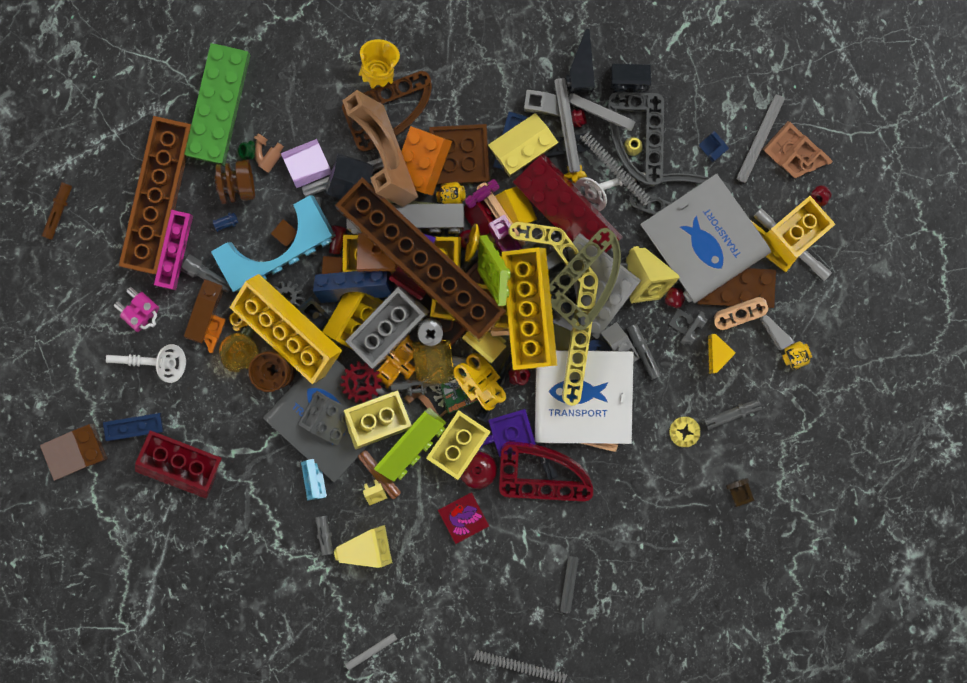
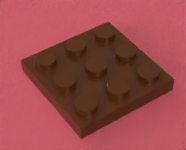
(467, 155)

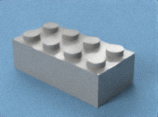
(387, 327)

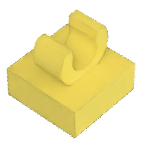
(374, 493)

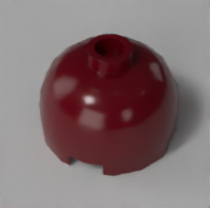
(487, 471)

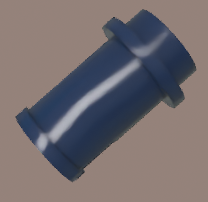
(226, 221)

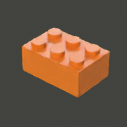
(425, 158)

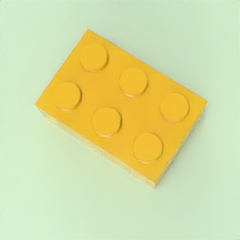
(799, 230)

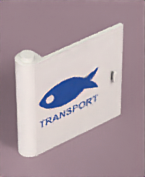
(604, 406)

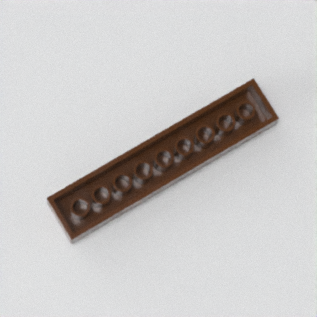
(420, 259)

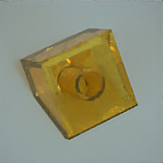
(433, 363)

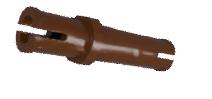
(57, 210)

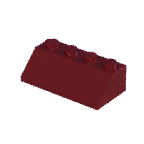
(178, 464)

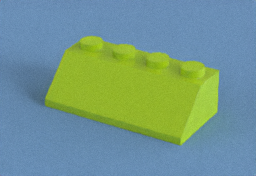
(410, 445)

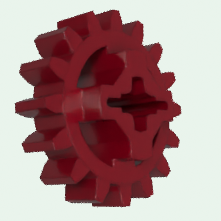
(354, 390)

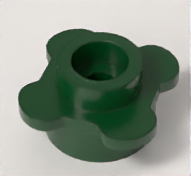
(246, 150)

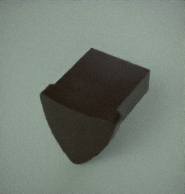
(740, 492)

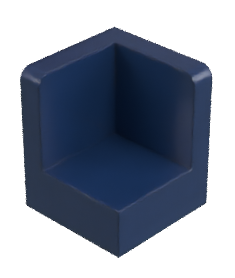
(713, 146)

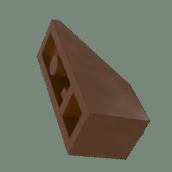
(203, 311)

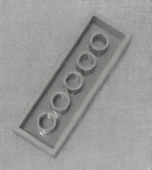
(429, 217)

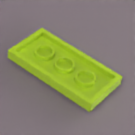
(493, 270)

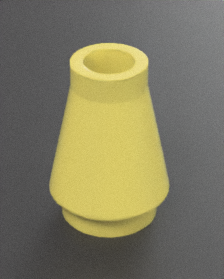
(631, 150)

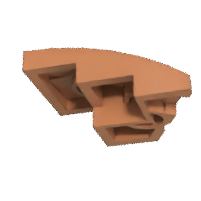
(795, 151)

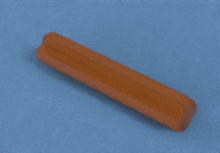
(386, 483)

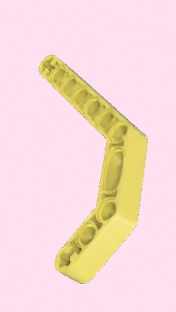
(582, 290)

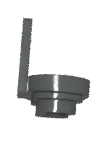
(689, 335)

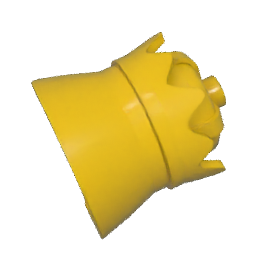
(378, 62)

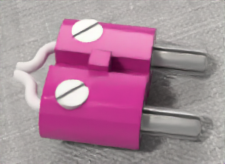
(139, 311)

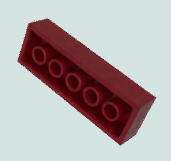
(562, 202)

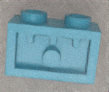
(313, 480)

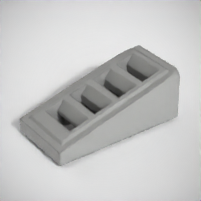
(779, 337)

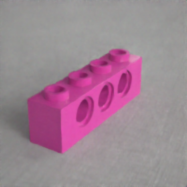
(173, 250)

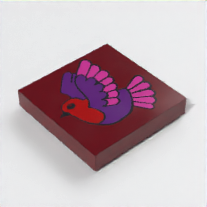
(463, 518)

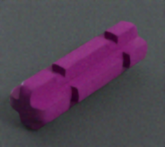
(481, 193)

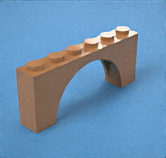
(394, 180)

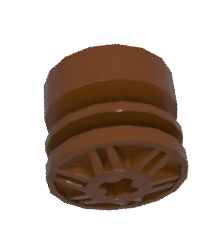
(235, 182)
(263, 375)

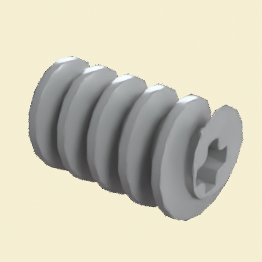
(431, 324)

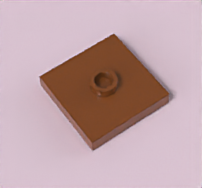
(371, 257)

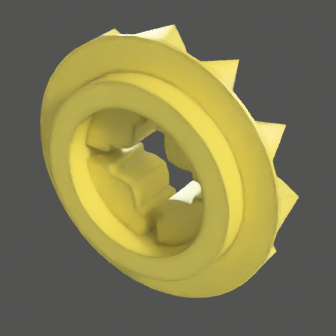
(676, 436)

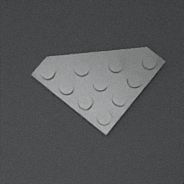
(602, 267)

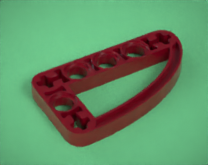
(537, 484)

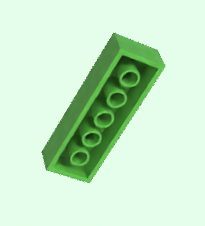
(217, 104)

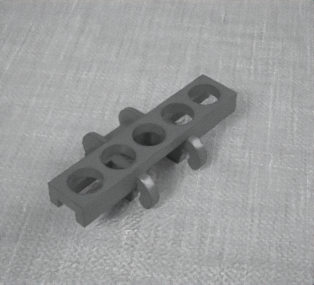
(408, 385)

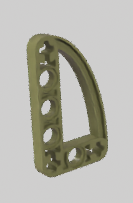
(575, 275)

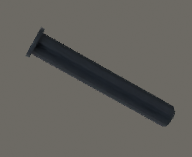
(503, 373)

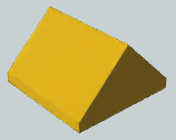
(516, 206)
(719, 353)

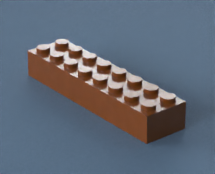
(155, 194)

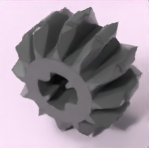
(288, 289)

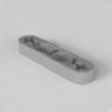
(601, 112)

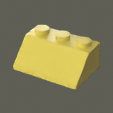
(523, 144)
(377, 419)
(458, 445)

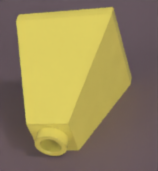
(654, 275)
(366, 549)

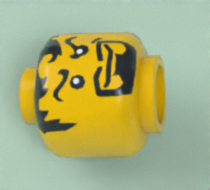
(451, 193)
(797, 355)

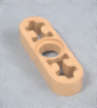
(725, 313)

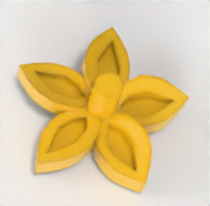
(576, 175)

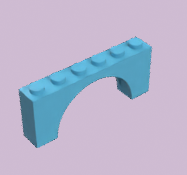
(311, 232)

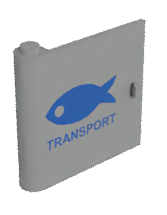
(706, 239)

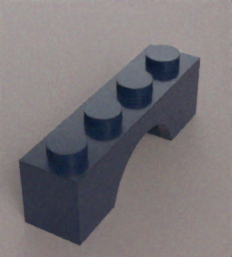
(333, 285)

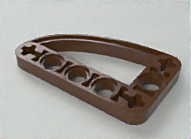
(396, 94)

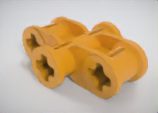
(392, 367)

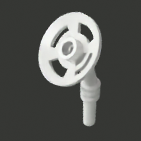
(593, 189)
(161, 360)

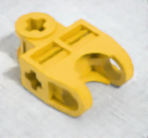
(475, 374)

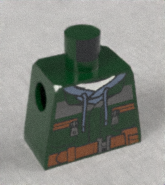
(454, 396)

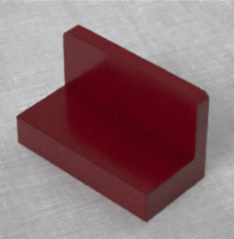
(480, 215)
(405, 282)

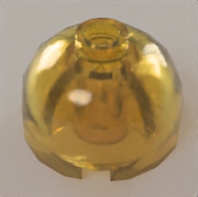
(237, 351)

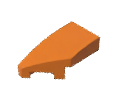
(214, 332)

